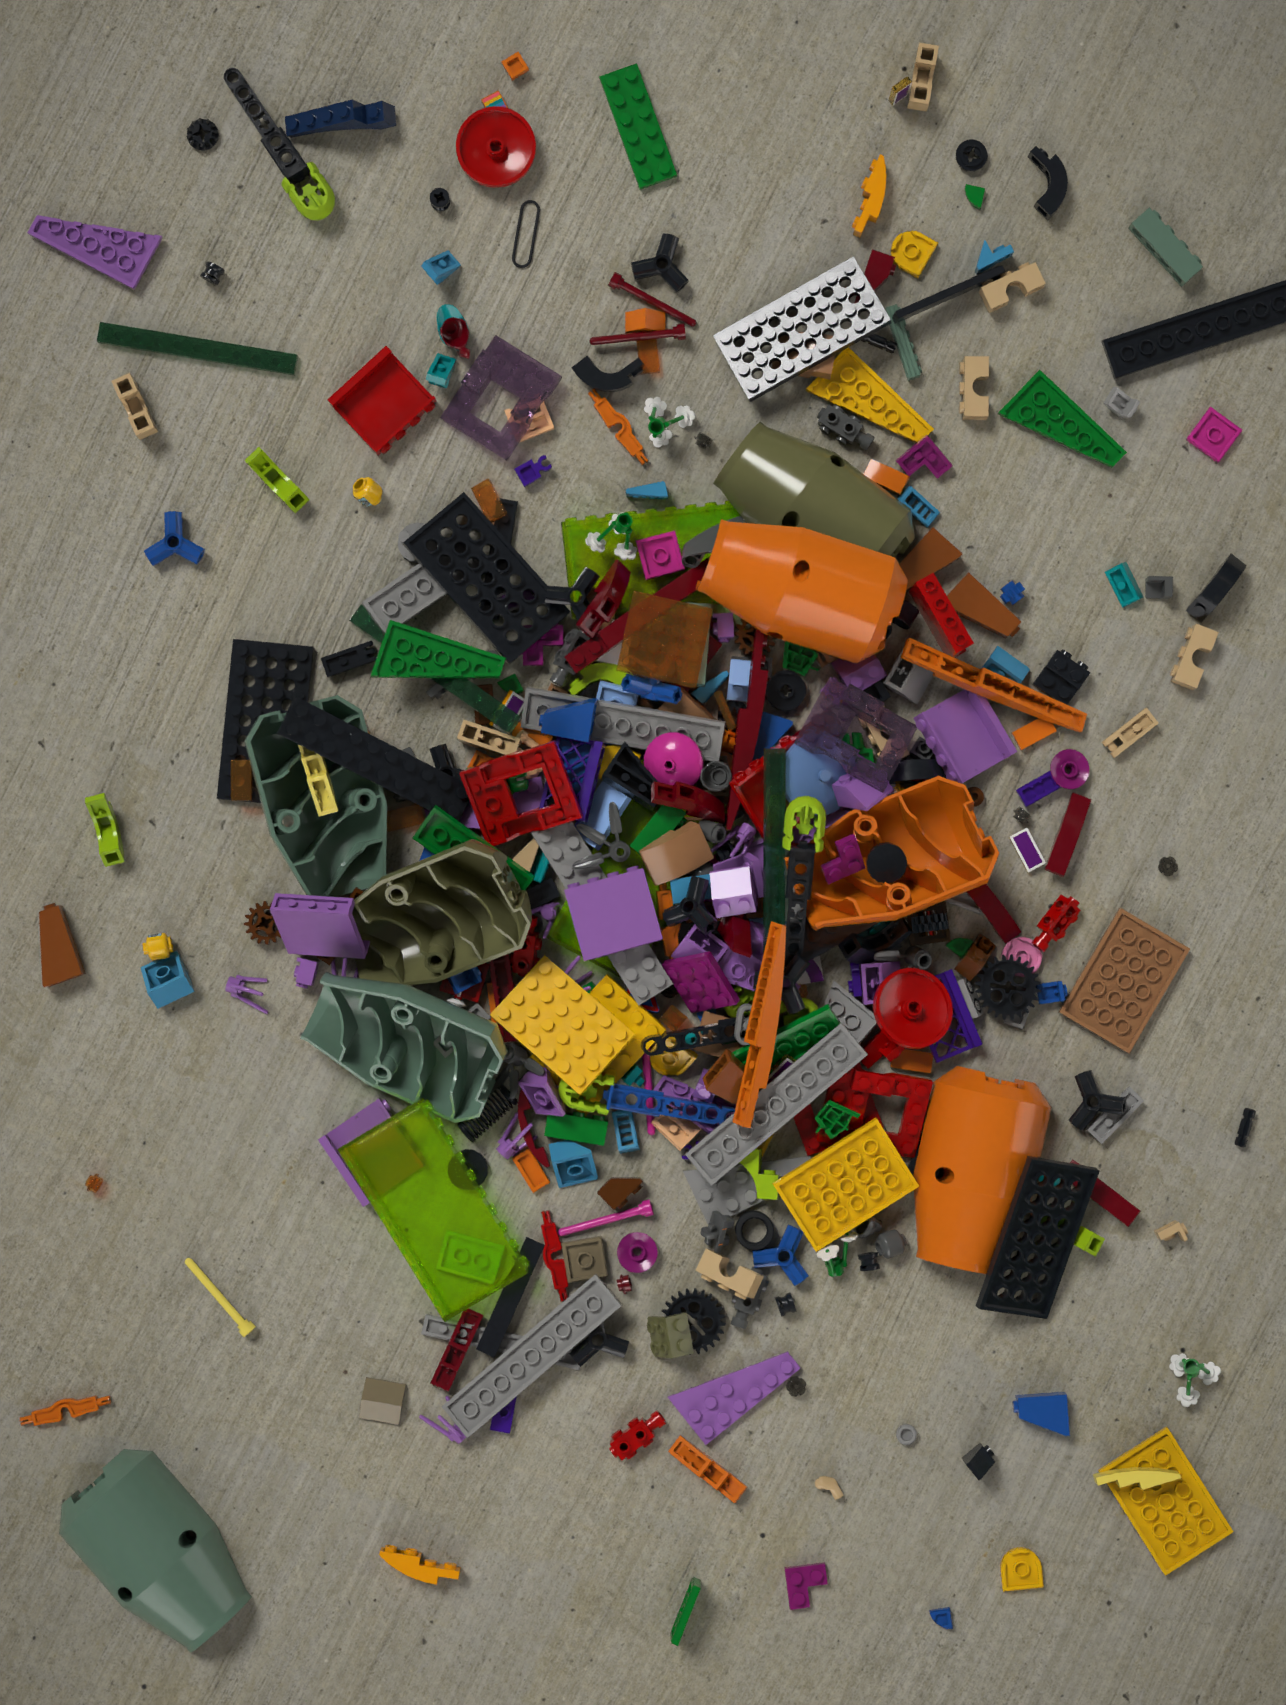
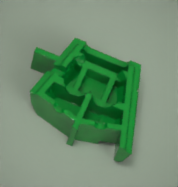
(799, 658)
(834, 1118)

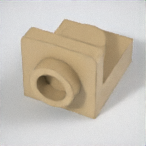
(1168, 1231)

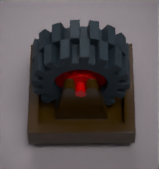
(929, 925)

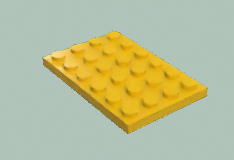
(634, 1017)
(562, 1025)
(845, 1184)
(1173, 1517)

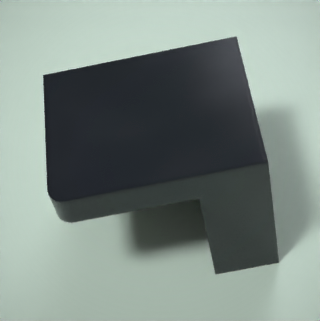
(878, 691)

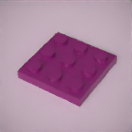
(700, 982)

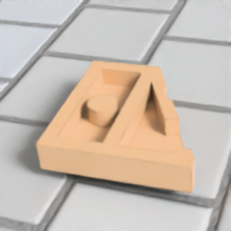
(676, 1130)

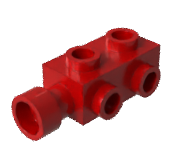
(1056, 921)
(529, 953)
(631, 1439)

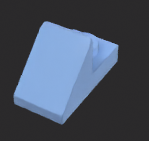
(738, 680)

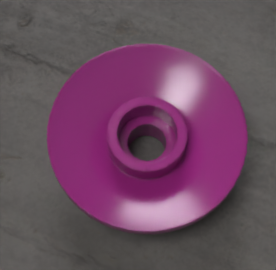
(1078, 769)
(633, 1262)

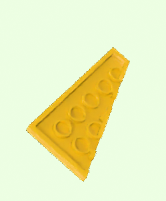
(864, 393)

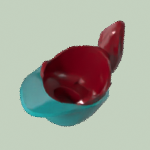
(453, 329)

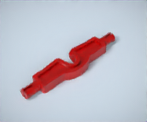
(553, 1244)

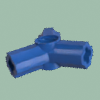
(174, 529)
(651, 689)
(791, 1267)

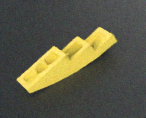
(319, 782)
(1143, 1476)

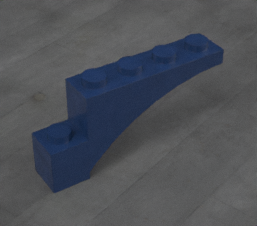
(341, 116)

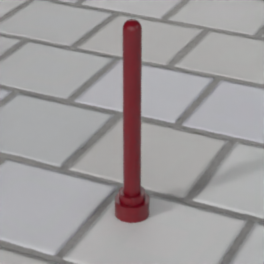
(619, 283)
(677, 332)

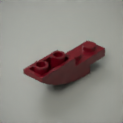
(608, 598)
(689, 798)

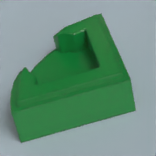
(974, 195)
(511, 683)
(959, 946)

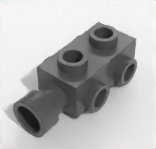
(838, 426)
(564, 668)
(743, 1311)

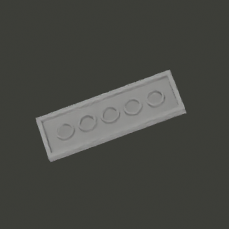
(409, 594)

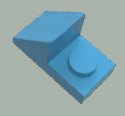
(988, 259)
(441, 266)

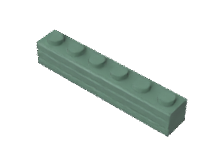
(904, 346)

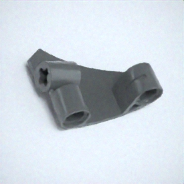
(702, 544)

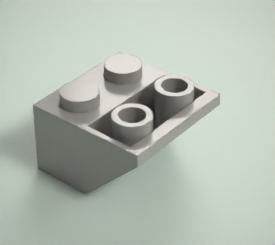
(908, 679)

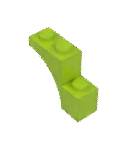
(763, 1181)

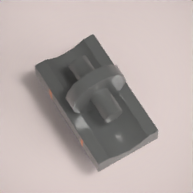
(715, 1233)

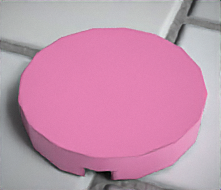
(1026, 950)

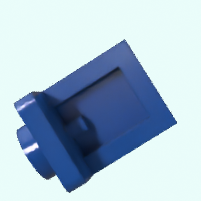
(465, 979)
(1051, 992)

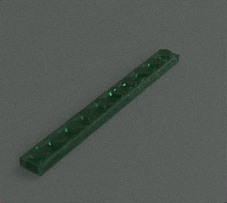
(197, 348)
(459, 687)
(772, 838)

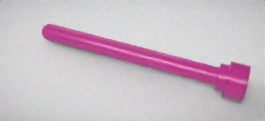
(648, 1085)
(643, 1209)

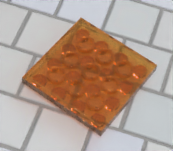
(664, 639)

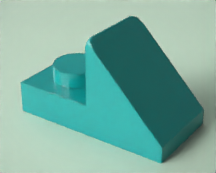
(441, 370)

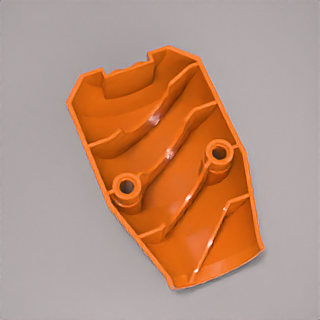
(806, 587)
(942, 850)
(980, 1142)

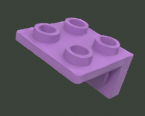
(743, 860)

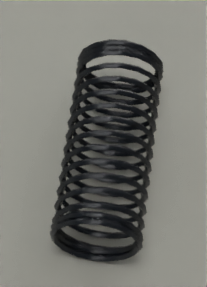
(506, 1093)

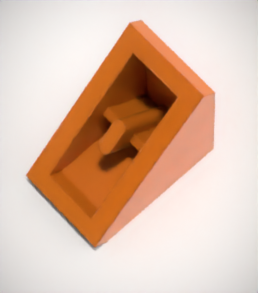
(644, 320)

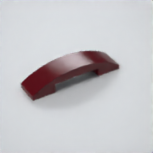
(995, 912)
(540, 1153)

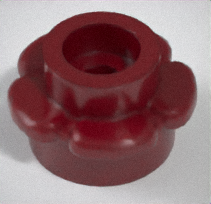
(624, 1284)

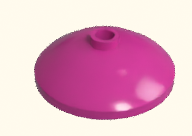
(681, 752)

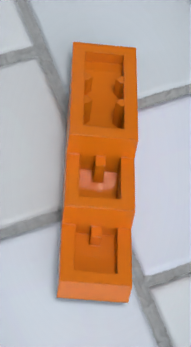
(707, 1469)

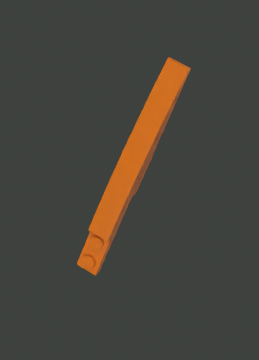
(993, 686)
(762, 1025)

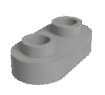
(741, 1023)

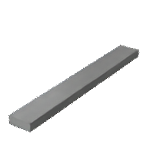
(436, 1327)

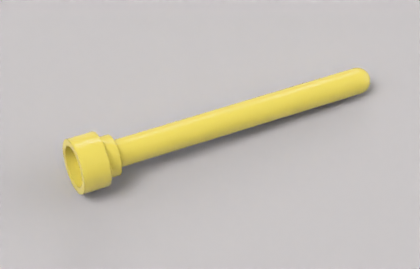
(245, 1326)

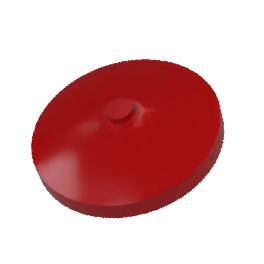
(495, 146)
(912, 1008)

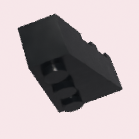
(630, 777)

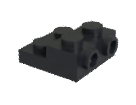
(1062, 677)

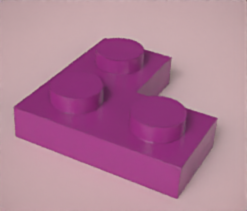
(926, 453)
(534, 654)
(847, 863)
(799, 1579)

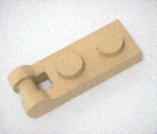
(1130, 732)

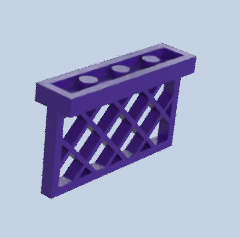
(590, 776)
(963, 1018)

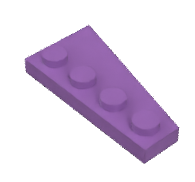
(741, 969)
(681, 1090)

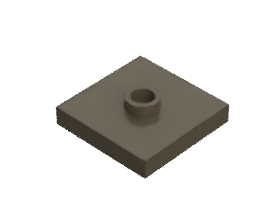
(584, 1259)

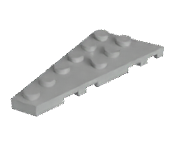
(851, 1012)
(736, 1188)

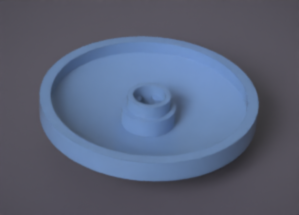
(812, 776)

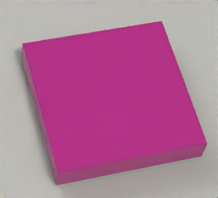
(1214, 434)
(660, 555)

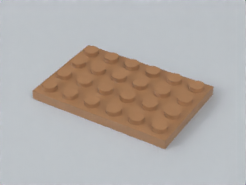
(1124, 980)

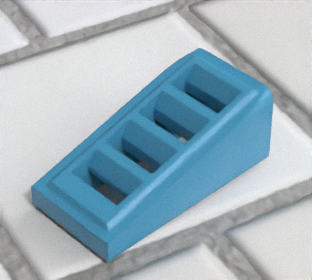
(649, 491)
(921, 501)
(703, 694)
(627, 1148)

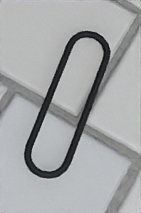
(517, 234)

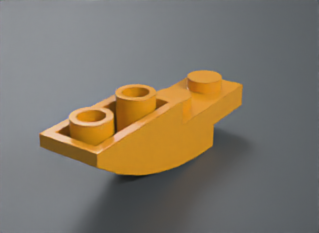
(874, 190)
(410, 1564)

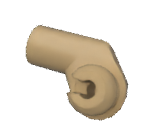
(829, 1483)

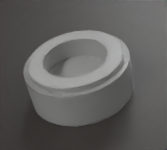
(906, 1434)

